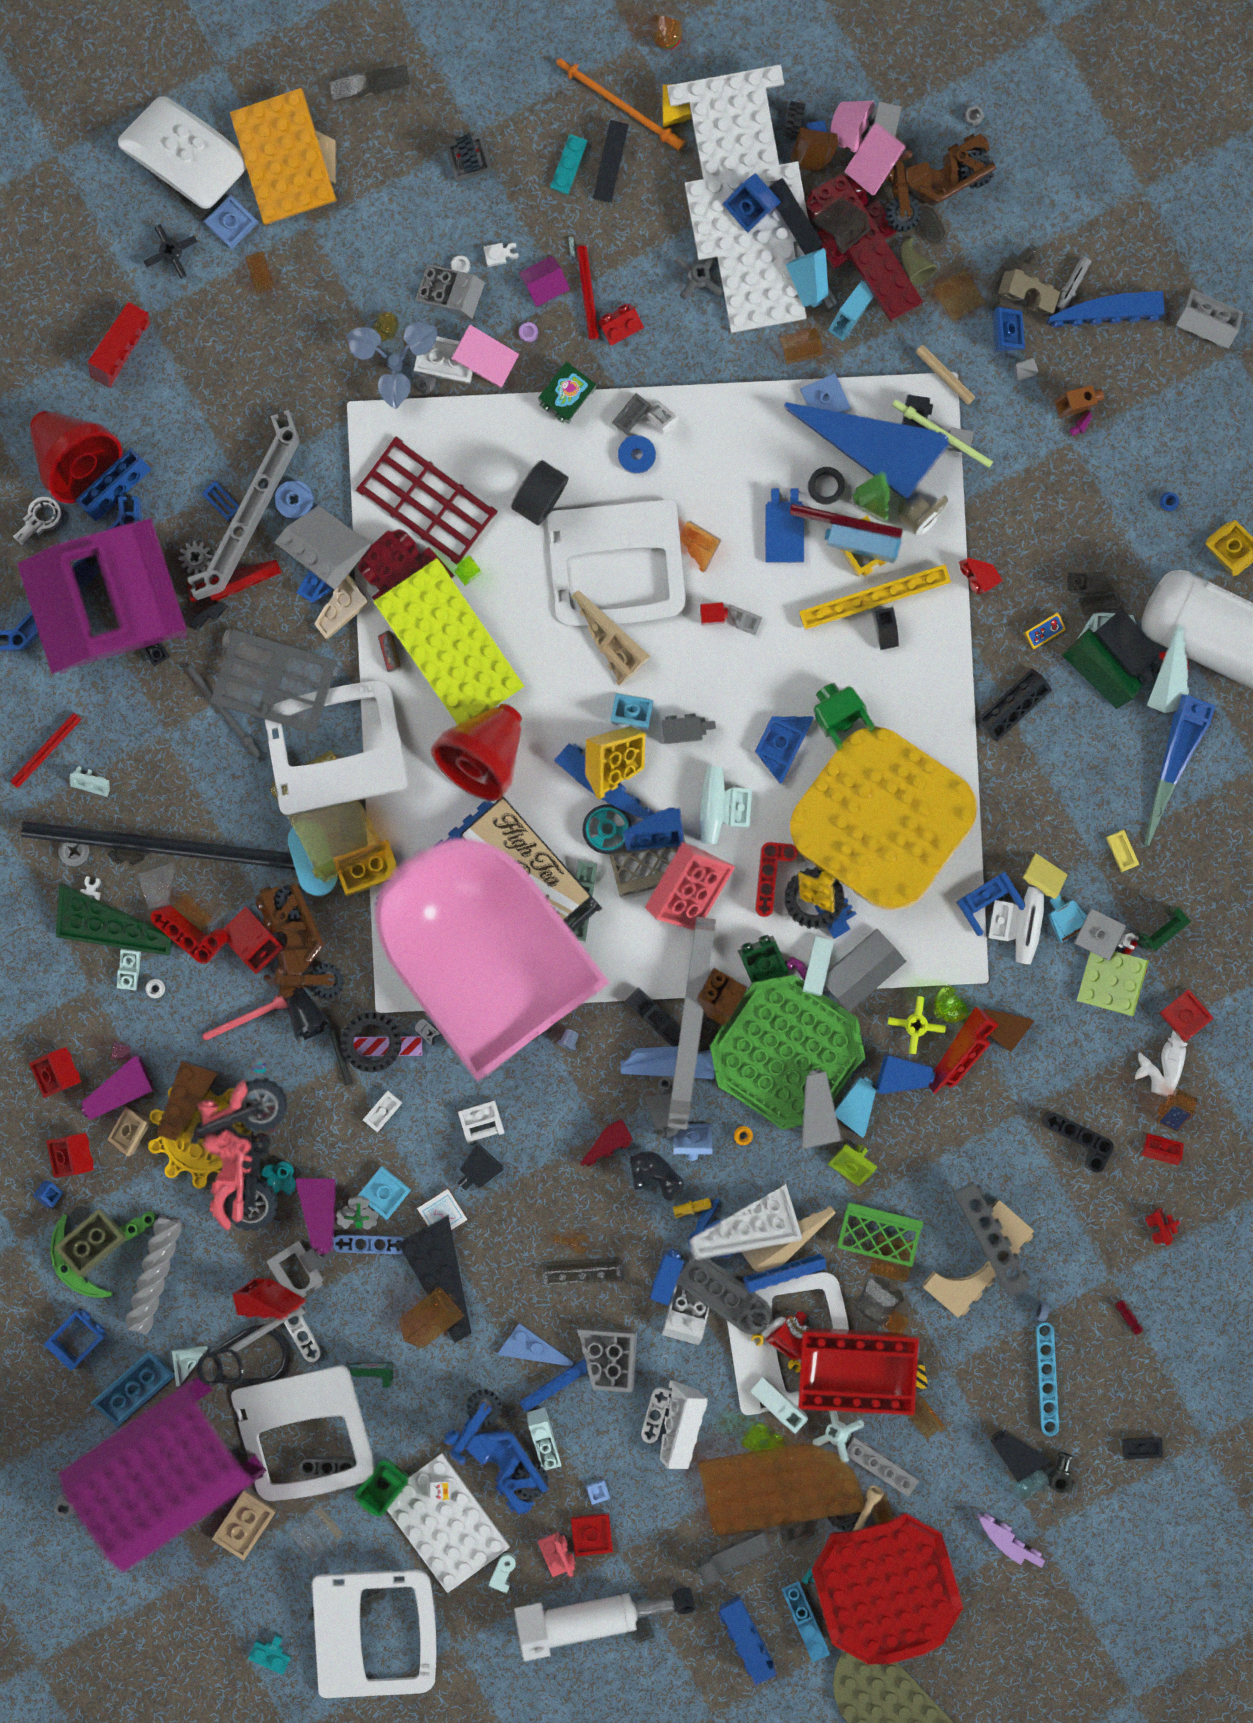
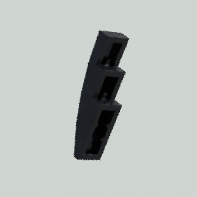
(611, 161)
(655, 1016)

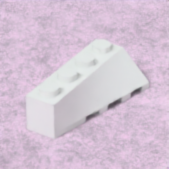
(681, 1425)

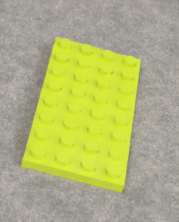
(448, 643)

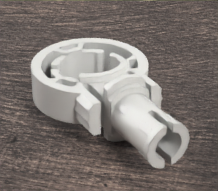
(41, 526)

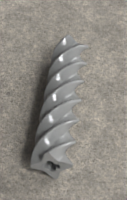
(155, 1268)

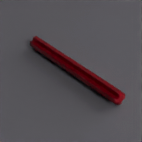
(846, 521)

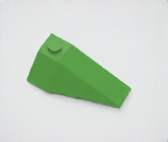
(873, 497)

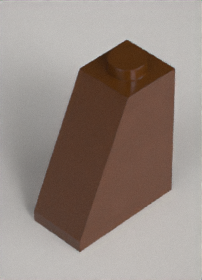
(1010, 1028)

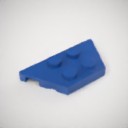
(781, 743)

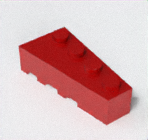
(118, 344)

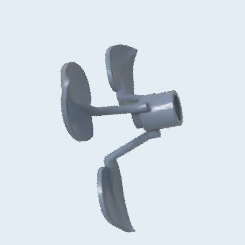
(392, 387)

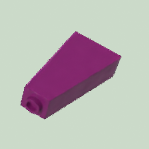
(122, 1087)
(318, 1206)

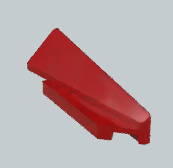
(241, 579)
(964, 1050)

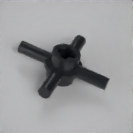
(164, 253)

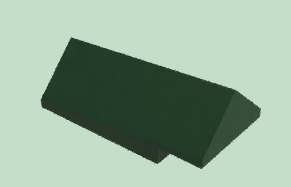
(1102, 670)

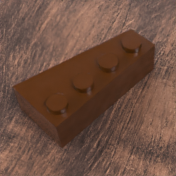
(188, 1090)

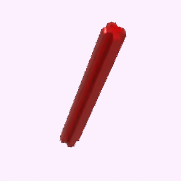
(587, 292)
(45, 750)

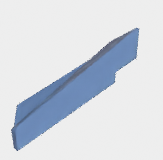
(662, 1062)

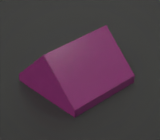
(544, 281)

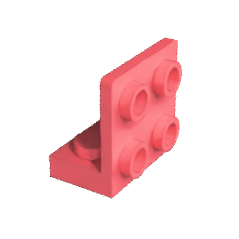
(556, 1554)

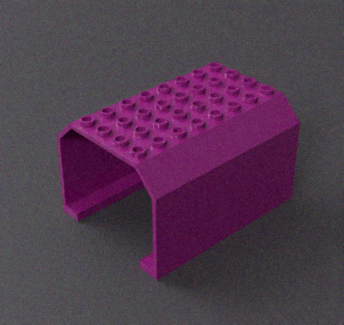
(154, 1478)

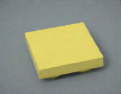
(1045, 876)

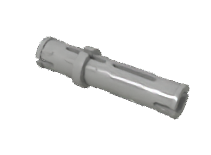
(1082, 265)

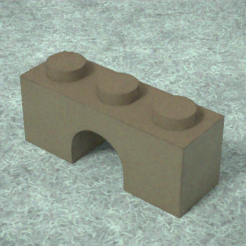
(1042, 296)

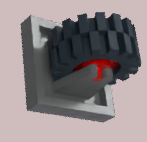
(468, 157)

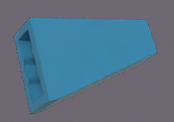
(863, 543)

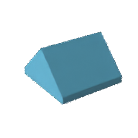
(631, 711)

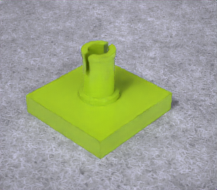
(852, 1164)

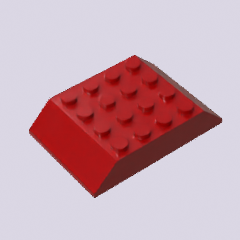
(858, 1371)

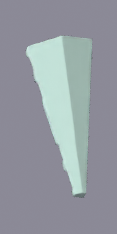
(1172, 676)

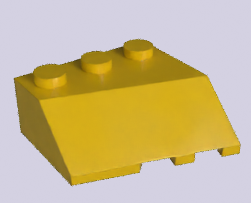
(614, 758)

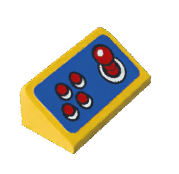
(1045, 631)

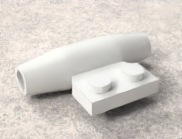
(1023, 925)

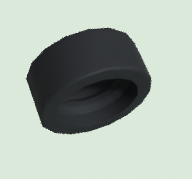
(826, 471)

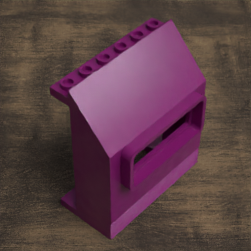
(136, 585)

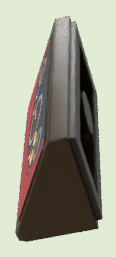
(389, 651)

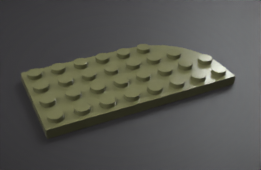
(882, 1694)

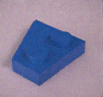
(313, 587)

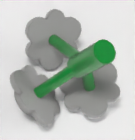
(364, 1218)

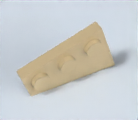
(342, 607)

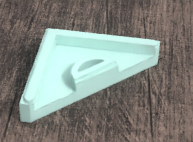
(185, 1360)

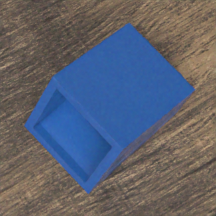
(902, 1074)

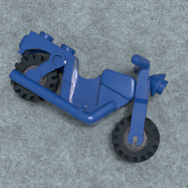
(498, 1447)

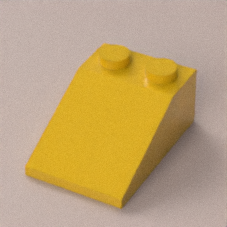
(369, 872)

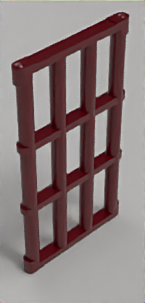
(417, 482)

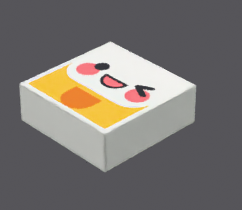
(440, 1490)

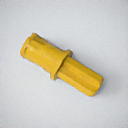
(692, 1207)

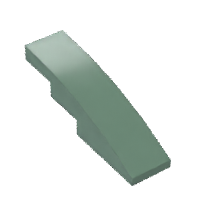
(586, 876)

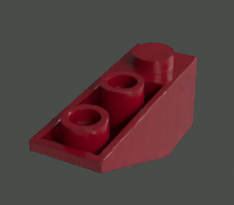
(611, 1137)

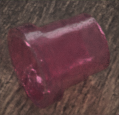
(120, 1051)

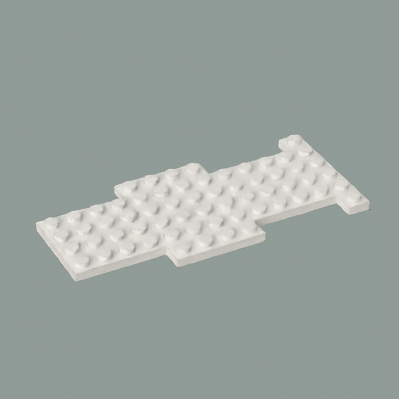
(733, 144)

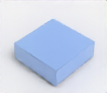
(597, 1491)

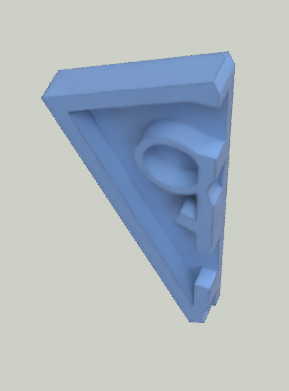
(529, 1346)

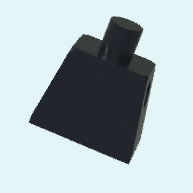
(479, 1168)

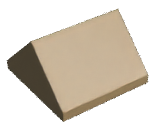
(129, 1131)

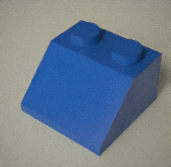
(751, 202)

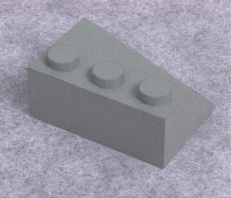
(610, 1357)

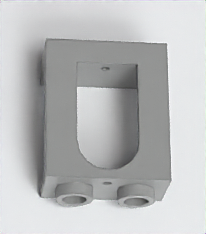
(297, 1248)

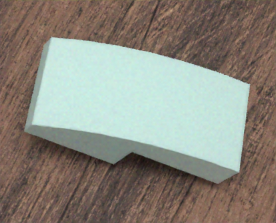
(129, 969)

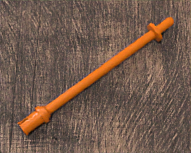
(665, 134)

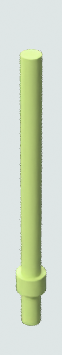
(910, 413)

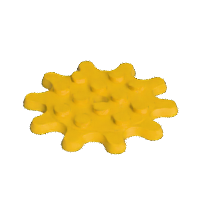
(185, 1154)

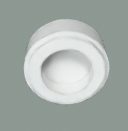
(461, 264)

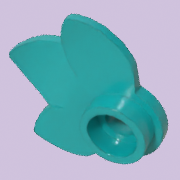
(278, 1179)

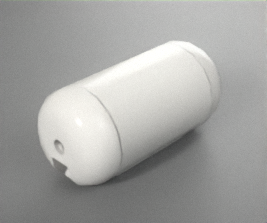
(1214, 622)

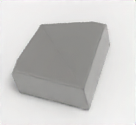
(1025, 369)

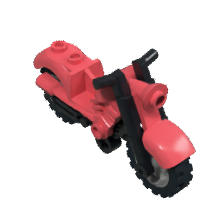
(241, 1152)

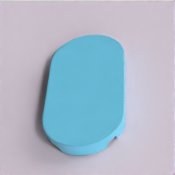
(304, 868)

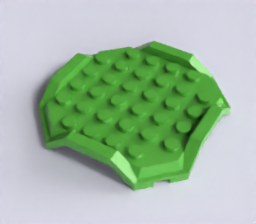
(777, 1041)

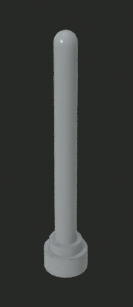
(265, 1329)

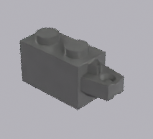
(685, 729)

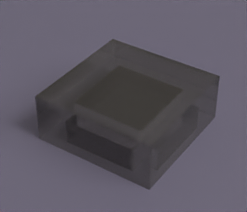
(643, 1630)

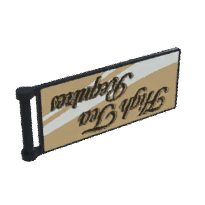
(509, 832)

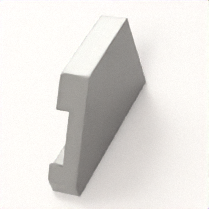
(745, 620)

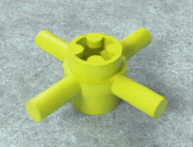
(925, 1026)

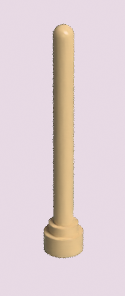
(874, 1495)

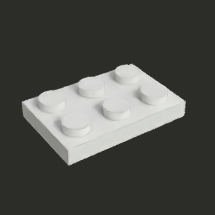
(439, 362)

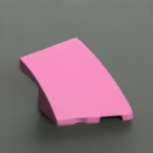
(850, 122)

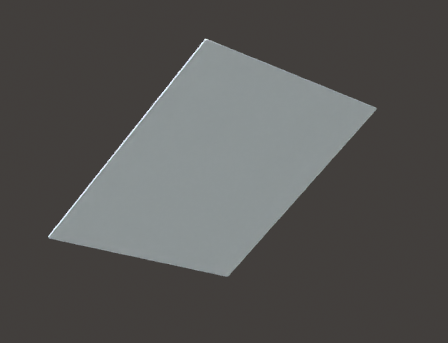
(720, 473)

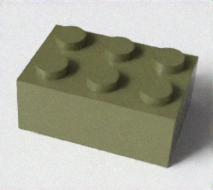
(91, 1242)

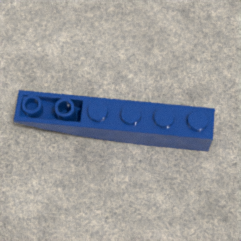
(1113, 309)
(574, 763)

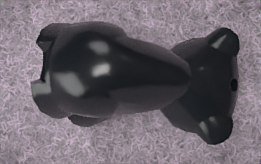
(652, 1166)

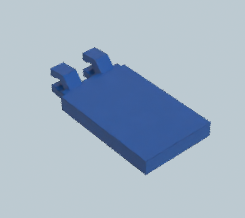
(783, 531)

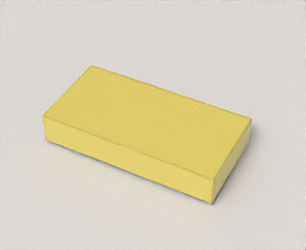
(1122, 850)

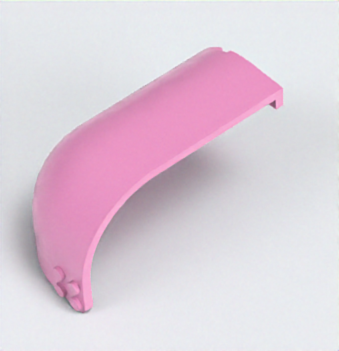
(481, 950)

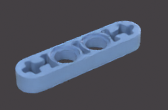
(370, 1247)

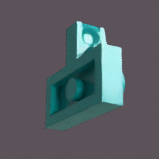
(270, 1655)

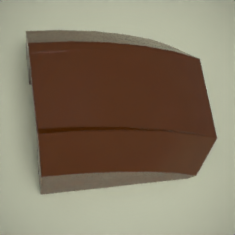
(813, 149)

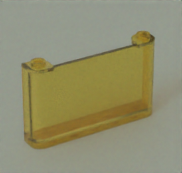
(334, 835)

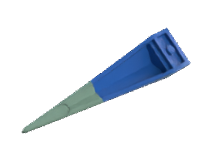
(1185, 733)

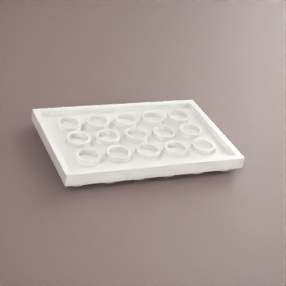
(449, 1535)

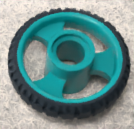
(597, 842)

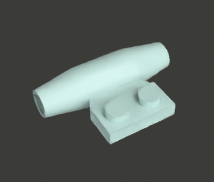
(721, 806)

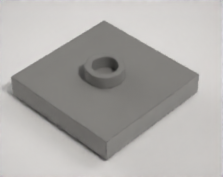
(1099, 934)

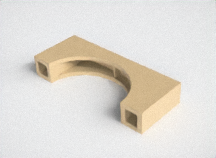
(959, 1293)

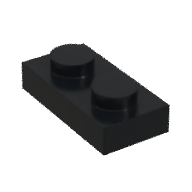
(1142, 1448)

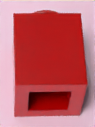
(713, 613)

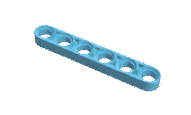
(1047, 1378)

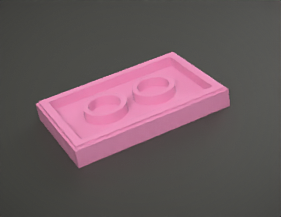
(874, 158)
(485, 356)

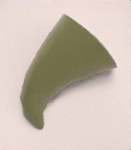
(916, 266)

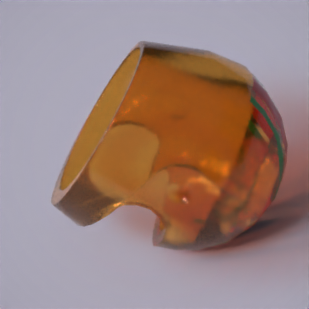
(668, 33)

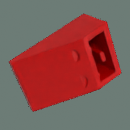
(252, 940)
(266, 1299)

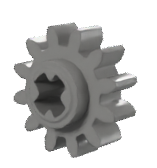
(188, 557)

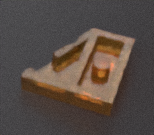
(700, 544)

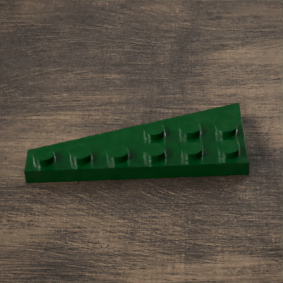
(95, 922)

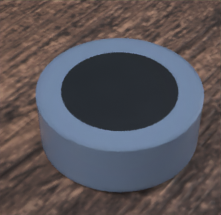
(1042, 1311)

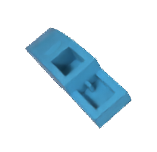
(805, 1621)

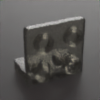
(844, 222)

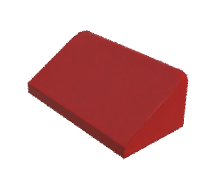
(1162, 1149)

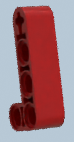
(771, 879)
(187, 935)

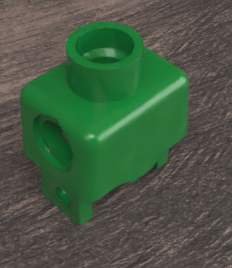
(839, 711)
(376, 1499)

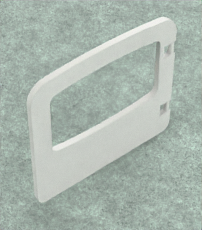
(615, 528)
(345, 778)
(755, 1361)
(299, 1399)
(339, 1638)

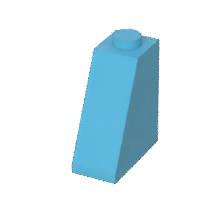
(810, 277)
(851, 311)
(856, 1105)

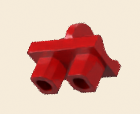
(1164, 1235)

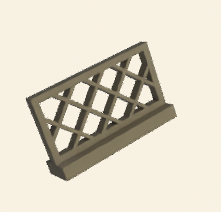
(640, 884)

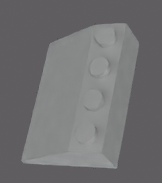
(323, 545)

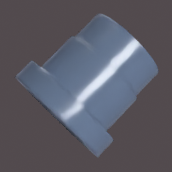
(568, 1040)

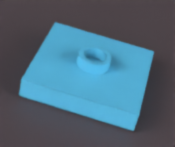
(385, 1192)

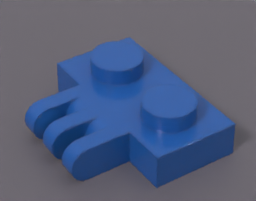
(840, 925)

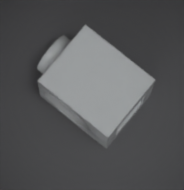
(963, 435)

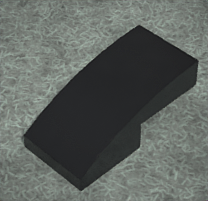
(214, 612)

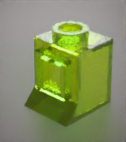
(467, 570)

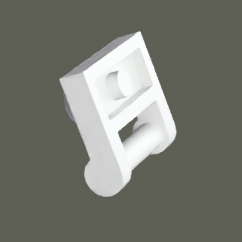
(478, 1116)

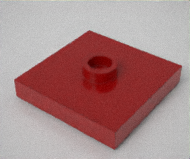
(1186, 1015)
(591, 1534)

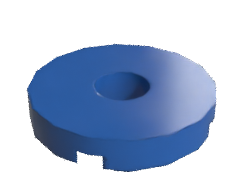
(632, 443)

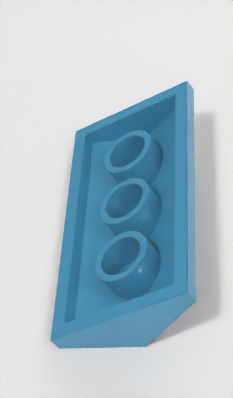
(133, 1388)

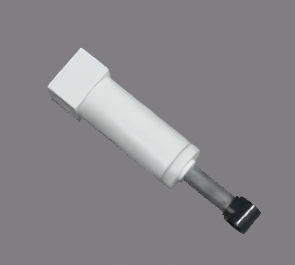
(589, 1620)

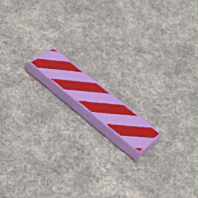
(379, 1045)

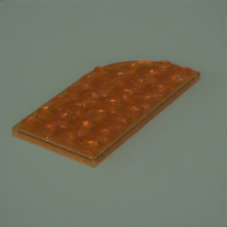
(778, 1488)

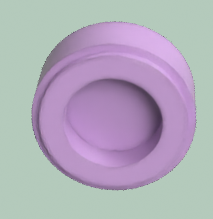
(528, 332)

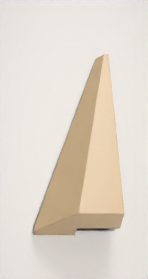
(774, 1256)

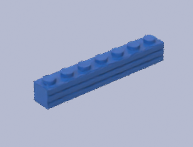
(784, 1273)
(554, 1385)

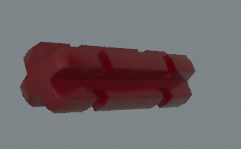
(1129, 1317)

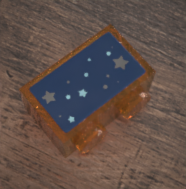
(1177, 1110)

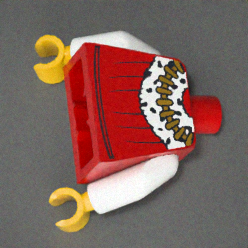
(786, 1336)

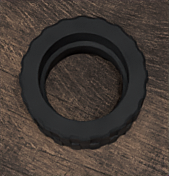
(539, 492)

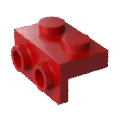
(620, 323)

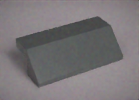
(863, 970)

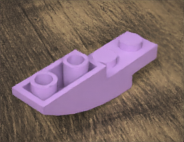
(1003, 1538)

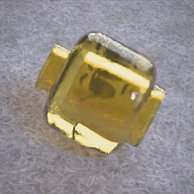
(386, 326)

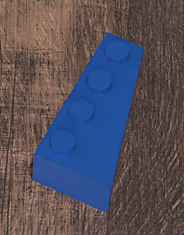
(748, 1640)

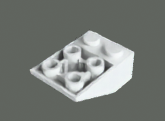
(685, 1317)

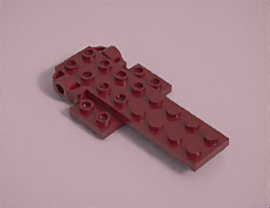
(871, 252)
(394, 560)

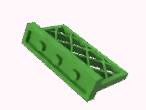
(885, 1218)

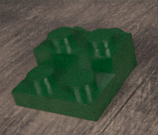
(763, 959)

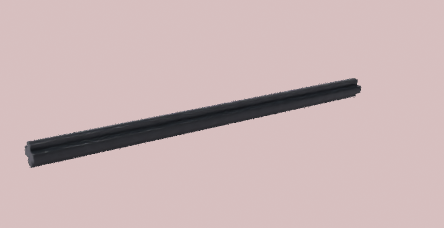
(157, 845)

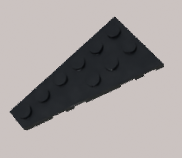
(435, 1264)

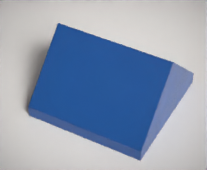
(1008, 329)

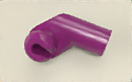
(799, 965)

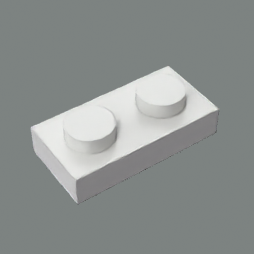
(382, 1111)

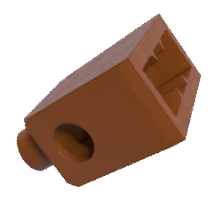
(1078, 400)

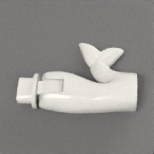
(1172, 1062)

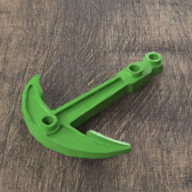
(70, 1278)

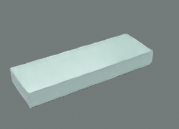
(818, 966)

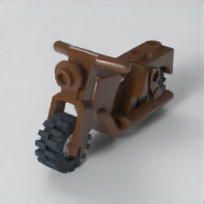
(936, 185)
(302, 943)

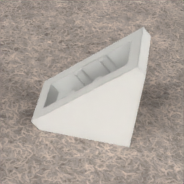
(662, 417)

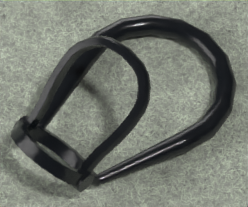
(240, 1380)

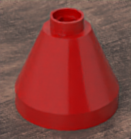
(71, 453)
(481, 752)

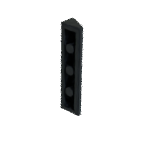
(795, 218)

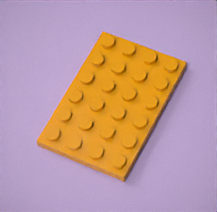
(283, 156)

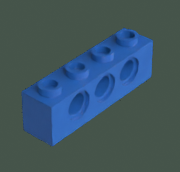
(113, 484)

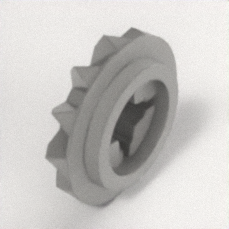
(75, 860)

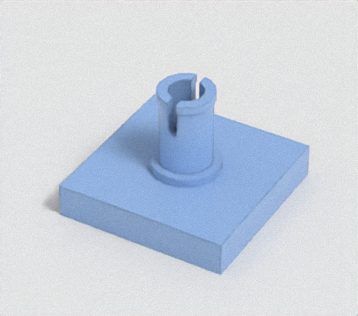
(693, 1141)

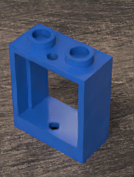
(666, 1276)
(61, 1352)

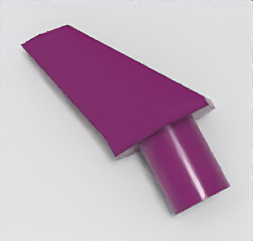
(1081, 424)

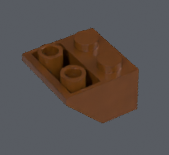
(720, 996)

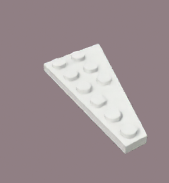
(759, 1225)

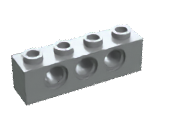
(881, 1465)

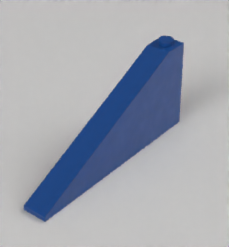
(878, 445)

